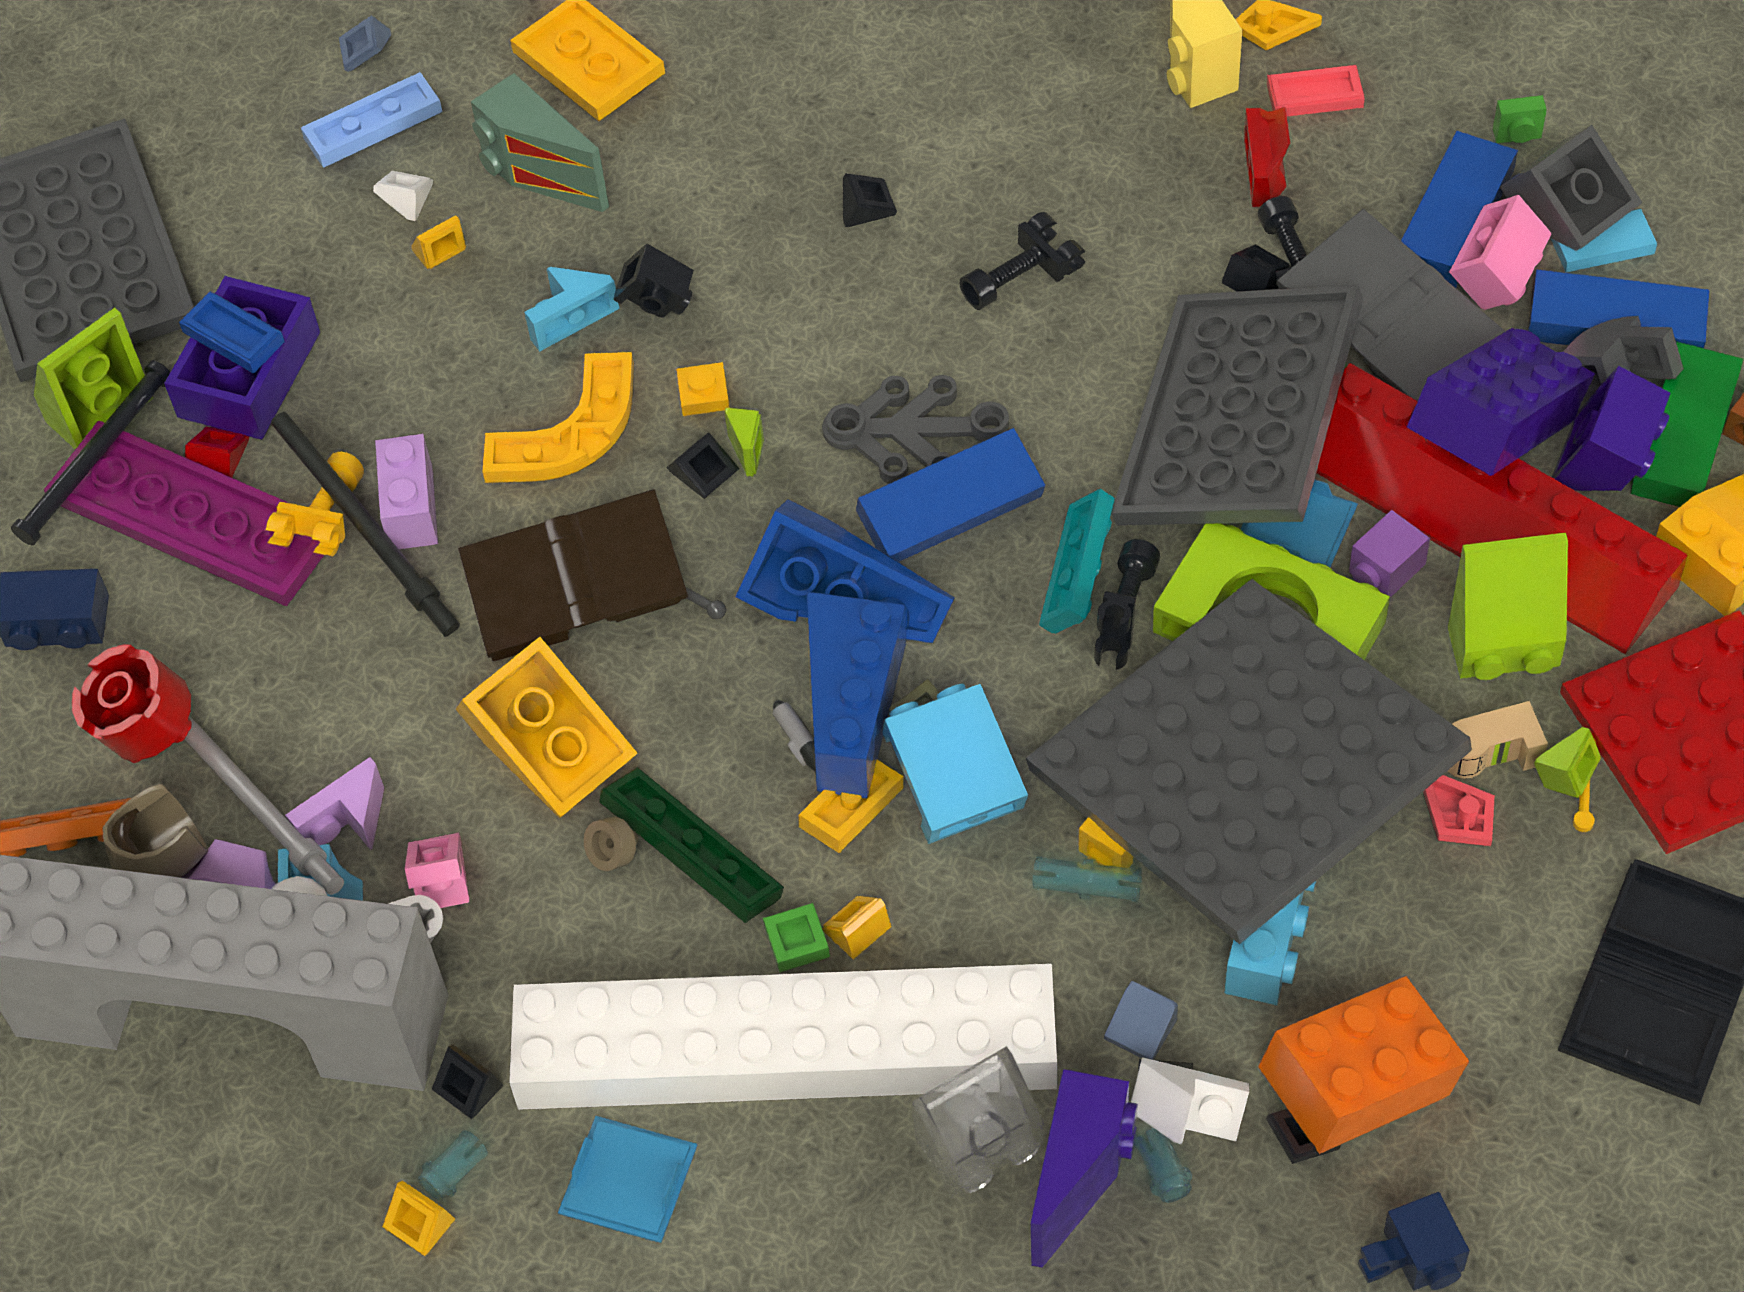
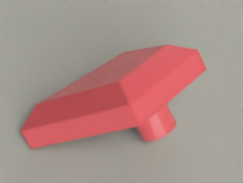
(1460, 812)

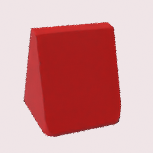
(217, 449)

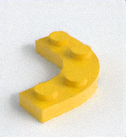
(575, 441)

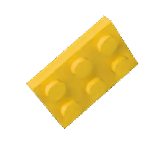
(588, 57)

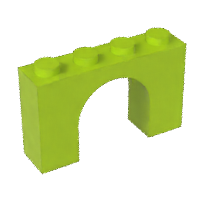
(1227, 559)

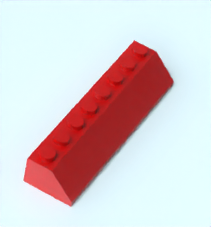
(1615, 569)

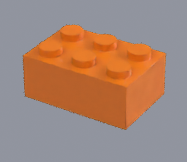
(1362, 1064)

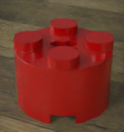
(133, 703)

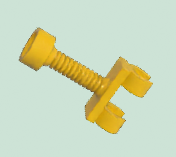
(317, 519)

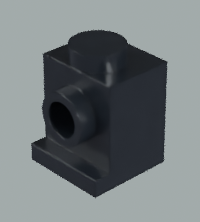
(655, 282)

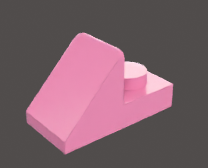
(438, 870)

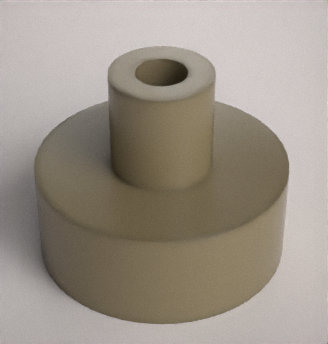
(610, 843)

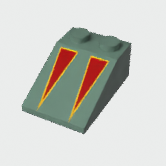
(537, 146)

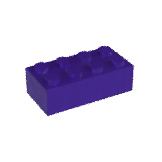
(1501, 400)

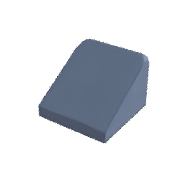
(1142, 1021)

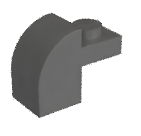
(1623, 342)

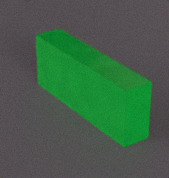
(1694, 428)

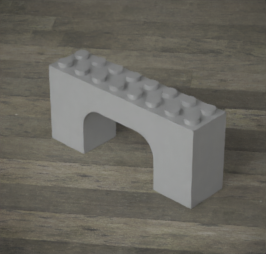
(330, 969)

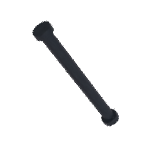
(29, 527)

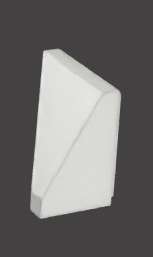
(404, 192)

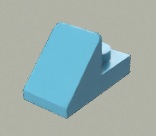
(576, 303)

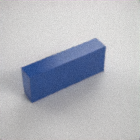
(1458, 191)
(1572, 303)
(950, 496)

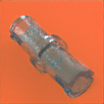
(1087, 878)

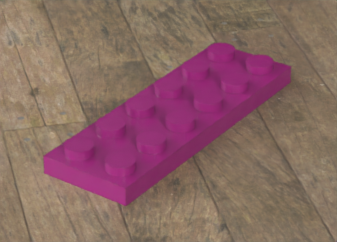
(191, 515)

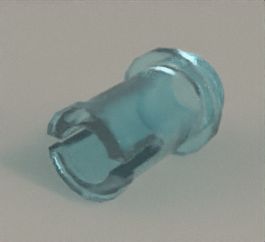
(451, 1166)
(1168, 1176)

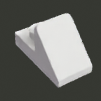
(1188, 1099)

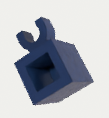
(1421, 1242)

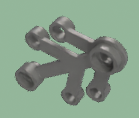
(908, 424)

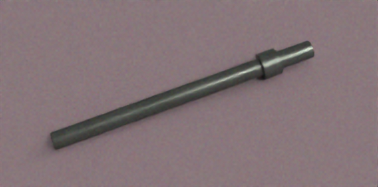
(419, 590)

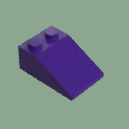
(1082, 1157)

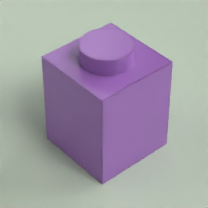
(1389, 554)

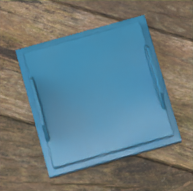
(1319, 533)
(627, 1179)

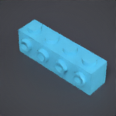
(1265, 957)

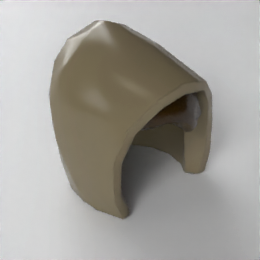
(153, 835)

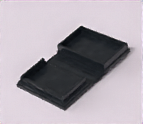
(1661, 983)

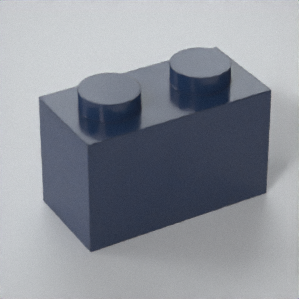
(52, 608)

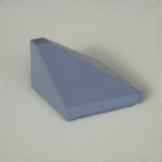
(363, 42)

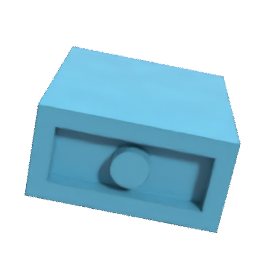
(955, 761)

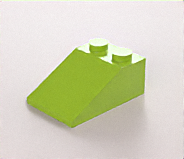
(87, 378)
(1510, 606)

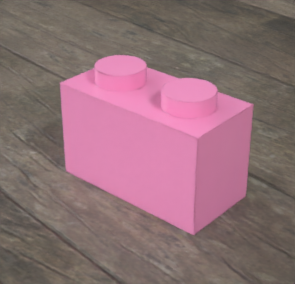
(1500, 253)

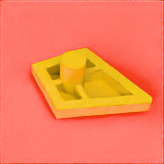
(1274, 23)

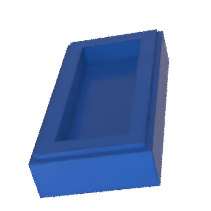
(232, 332)

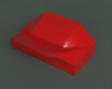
(1265, 147)

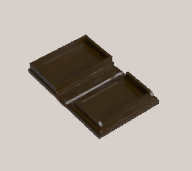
(572, 573)

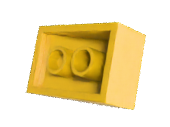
(1712, 536)
(546, 728)

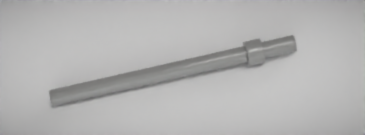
(303, 852)

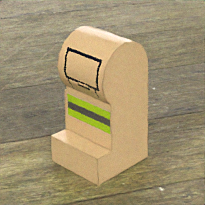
(1500, 738)

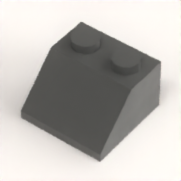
(1575, 189)

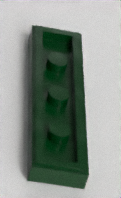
(691, 845)

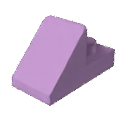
(348, 800)

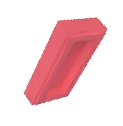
(1316, 90)

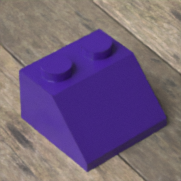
(1613, 434)

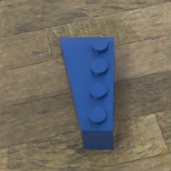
(853, 680)

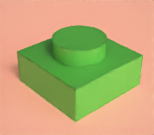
(1519, 119)
(796, 937)

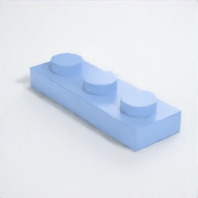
(371, 119)

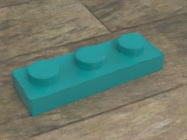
(1077, 562)

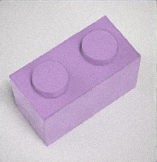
(406, 491)

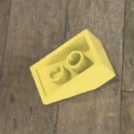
(1203, 50)

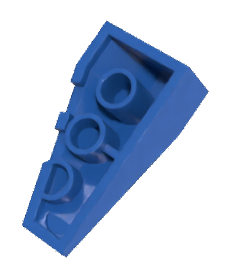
(818, 556)

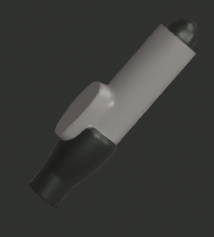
(801, 740)

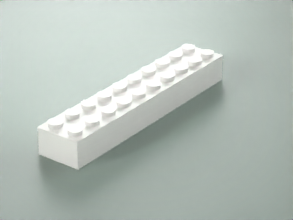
(776, 1035)

